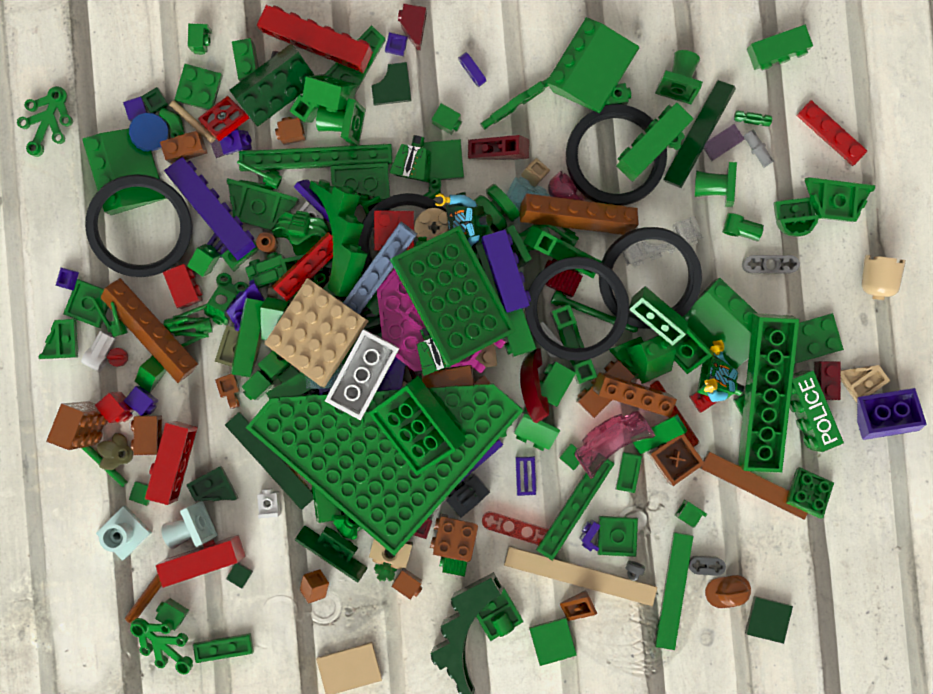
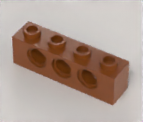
(634, 394)

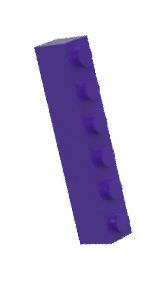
(208, 206)

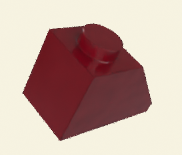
(413, 23)

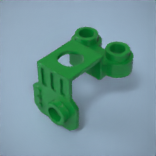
(227, 289)

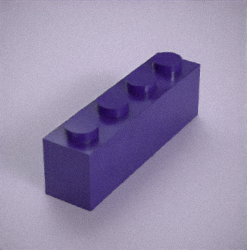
(505, 271)

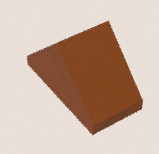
(578, 606)

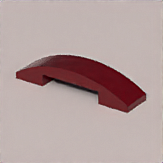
(530, 386)

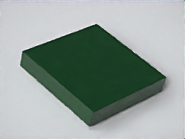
(768, 619)

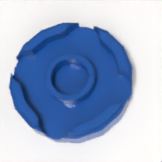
(148, 131)

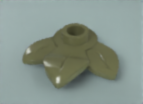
(111, 452)

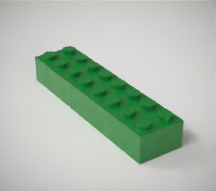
(768, 392)

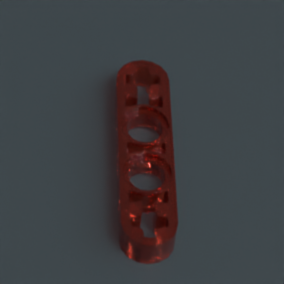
(518, 526)

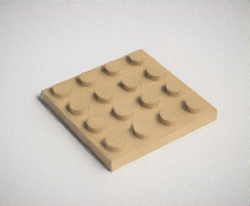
(316, 332)

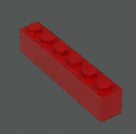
(314, 38)

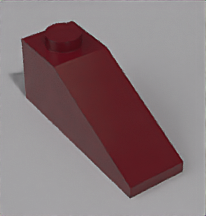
(499, 148)

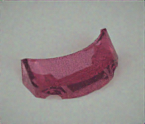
(609, 438)

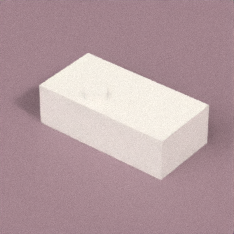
(362, 374)

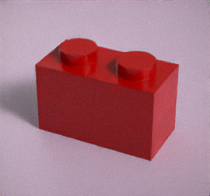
(183, 286)
(114, 408)

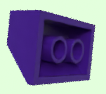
(889, 414)

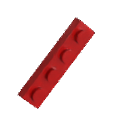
(831, 133)
(305, 267)

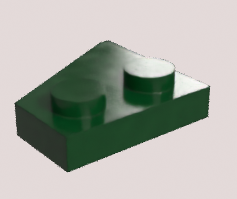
(212, 487)

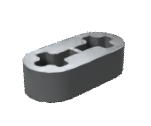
(707, 560)

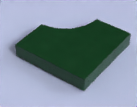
(394, 86)

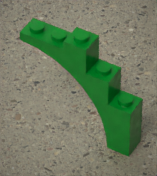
(346, 230)

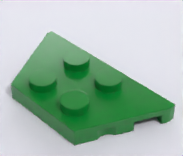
(837, 198)
(258, 205)

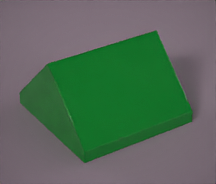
(691, 352)

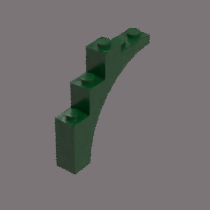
(452, 652)

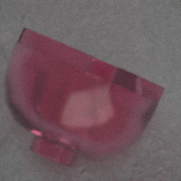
(563, 187)

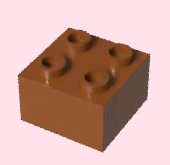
(676, 459)

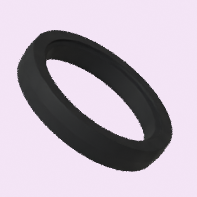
(583, 185)
(386, 205)
(647, 233)
(118, 265)
(622, 308)

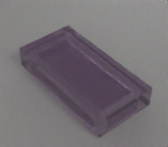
(723, 142)

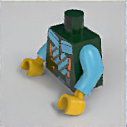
(467, 214)

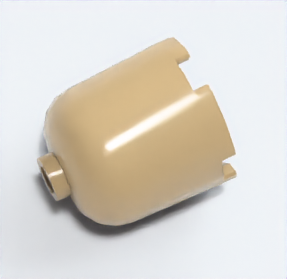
(882, 276)

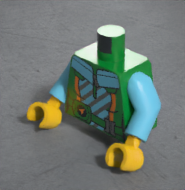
(717, 377)

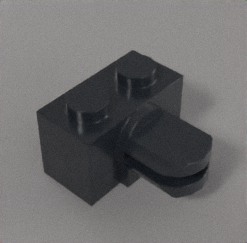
(467, 495)

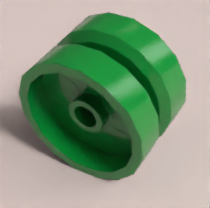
(499, 206)

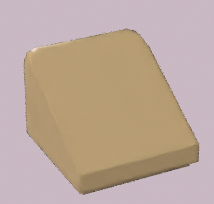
(535, 172)

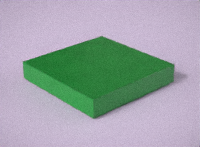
(445, 159)
(81, 305)
(617, 536)
(552, 641)

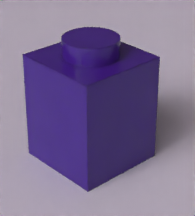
(141, 401)

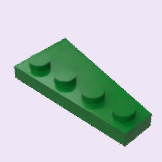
(345, 73)

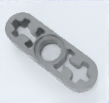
(784, 269)

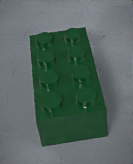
(272, 85)

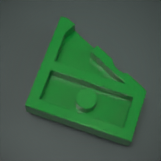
(61, 340)

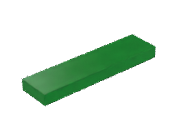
(247, 338)

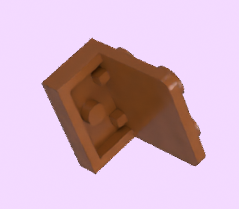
(454, 538)

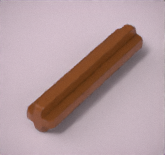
(144, 599)

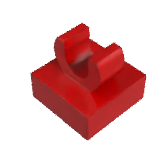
(701, 401)

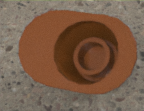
(728, 591)

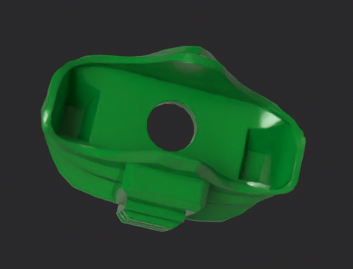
(300, 230)

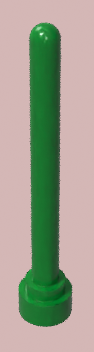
(560, 299)

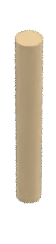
(192, 121)

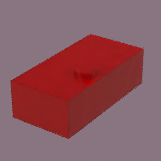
(171, 462)
(200, 560)

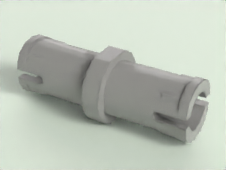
(758, 148)

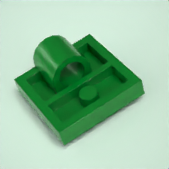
(499, 616)

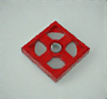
(223, 118)

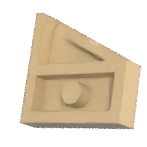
(863, 380)

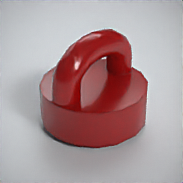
(117, 357)

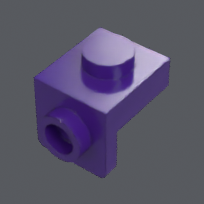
(236, 141)
(589, 531)

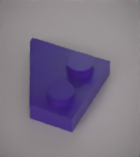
(236, 306)

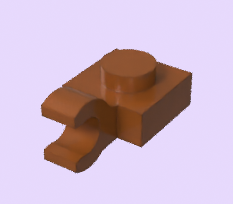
(227, 388)

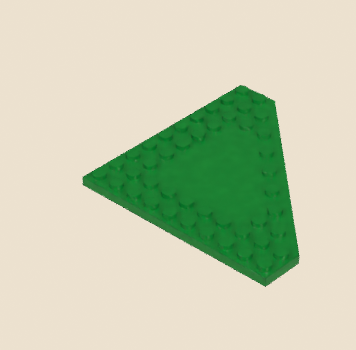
(361, 467)

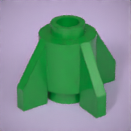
(346, 526)

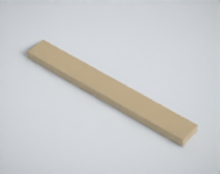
(580, 576)

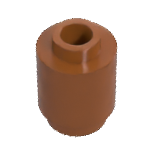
(271, 246)

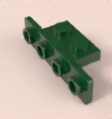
(333, 550)

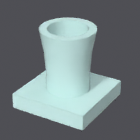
(194, 525)
(123, 533)

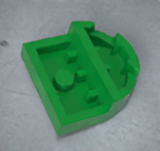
(795, 216)

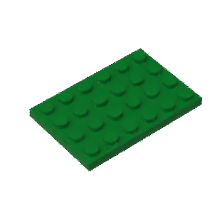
(453, 295)

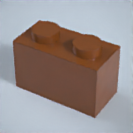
(185, 146)
(146, 434)

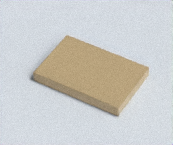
(349, 668)

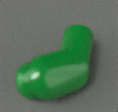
(434, 188)

